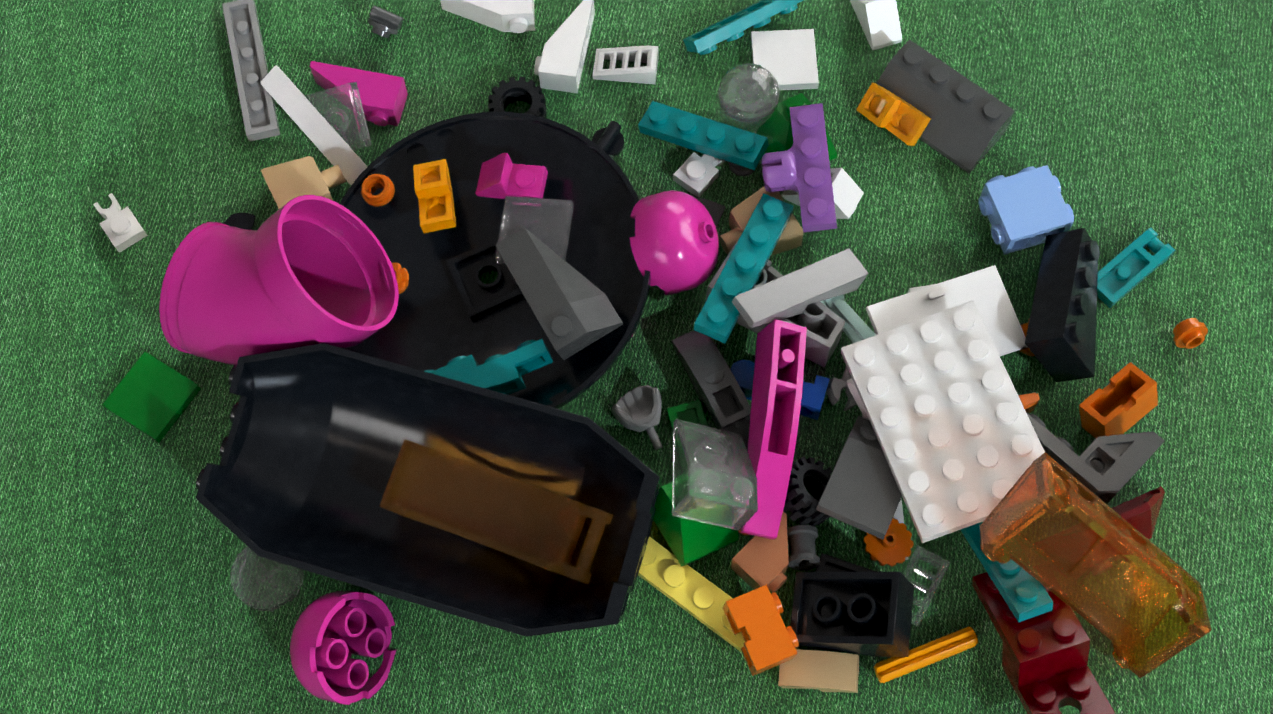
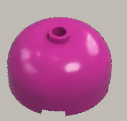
(674, 241)
(329, 635)

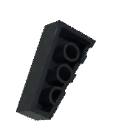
(1065, 306)

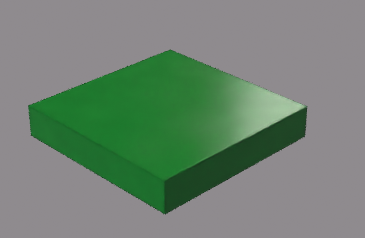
(151, 397)

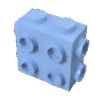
(1025, 208)

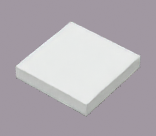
(788, 56)

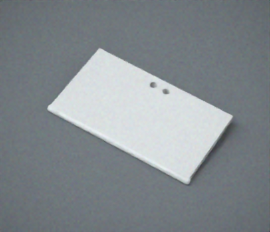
(980, 286)

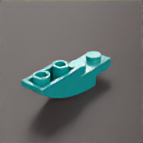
(500, 371)

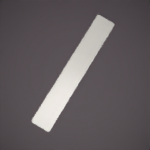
(313, 124)

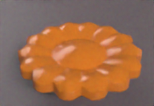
(893, 547)

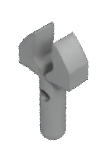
(836, 386)

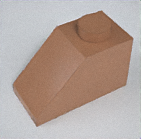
(764, 560)

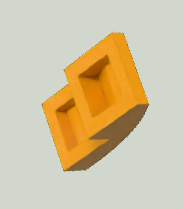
(893, 113)
(434, 195)

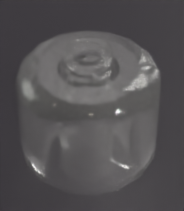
(747, 96)

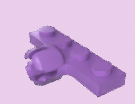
(805, 168)

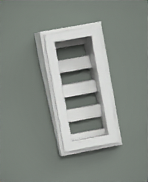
(636, 54)

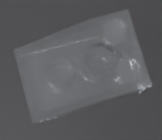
(712, 476)

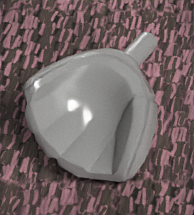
(640, 411)

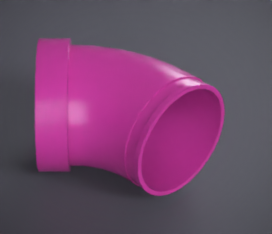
(291, 284)

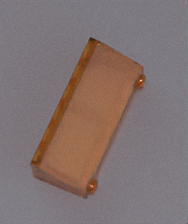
(1097, 566)

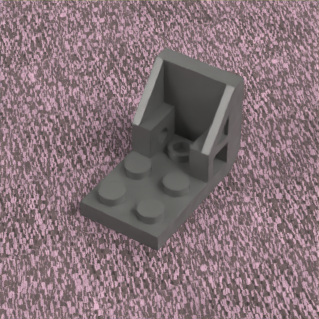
(1105, 463)

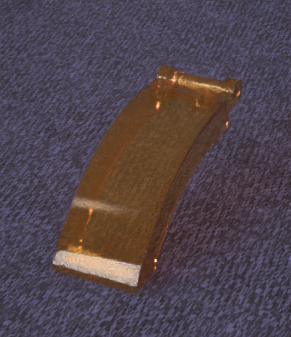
(493, 510)

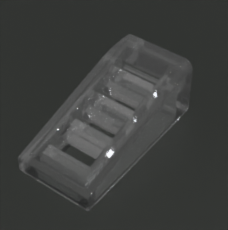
(935, 560)

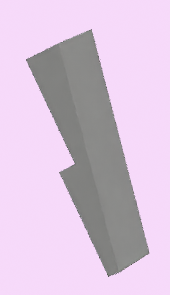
(793, 292)

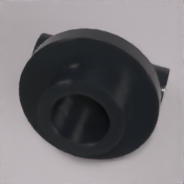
(610, 139)

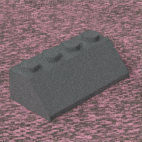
(962, 114)

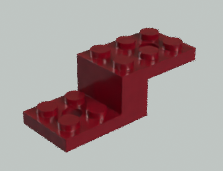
(1044, 655)

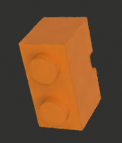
(1120, 403)
(764, 632)

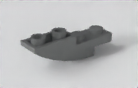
(714, 383)

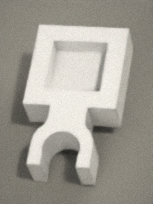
(697, 173)
(120, 225)

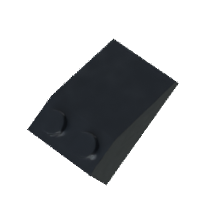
(853, 612)

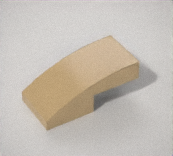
(821, 671)

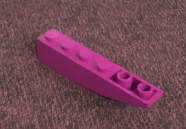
(774, 420)

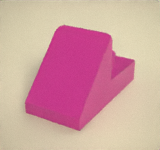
(503, 178)

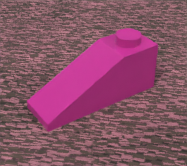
(380, 94)

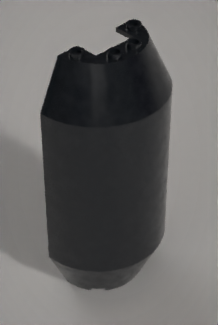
(319, 448)

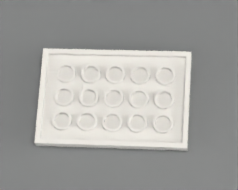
(944, 417)

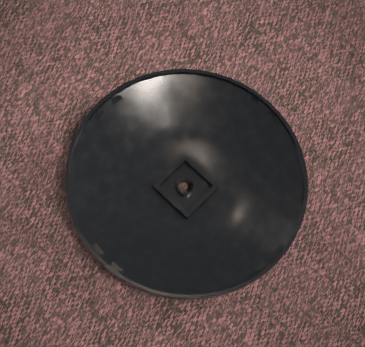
(446, 304)

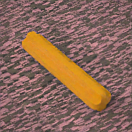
(926, 654)

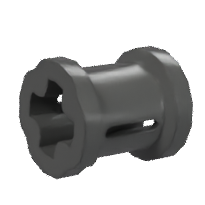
(803, 548)

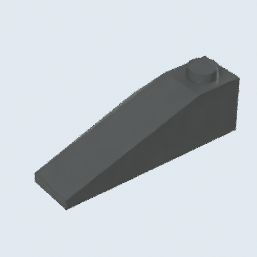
(561, 298)

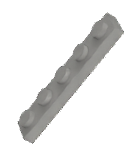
(250, 69)

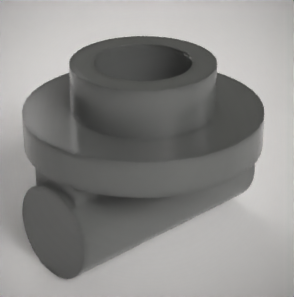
(384, 22)

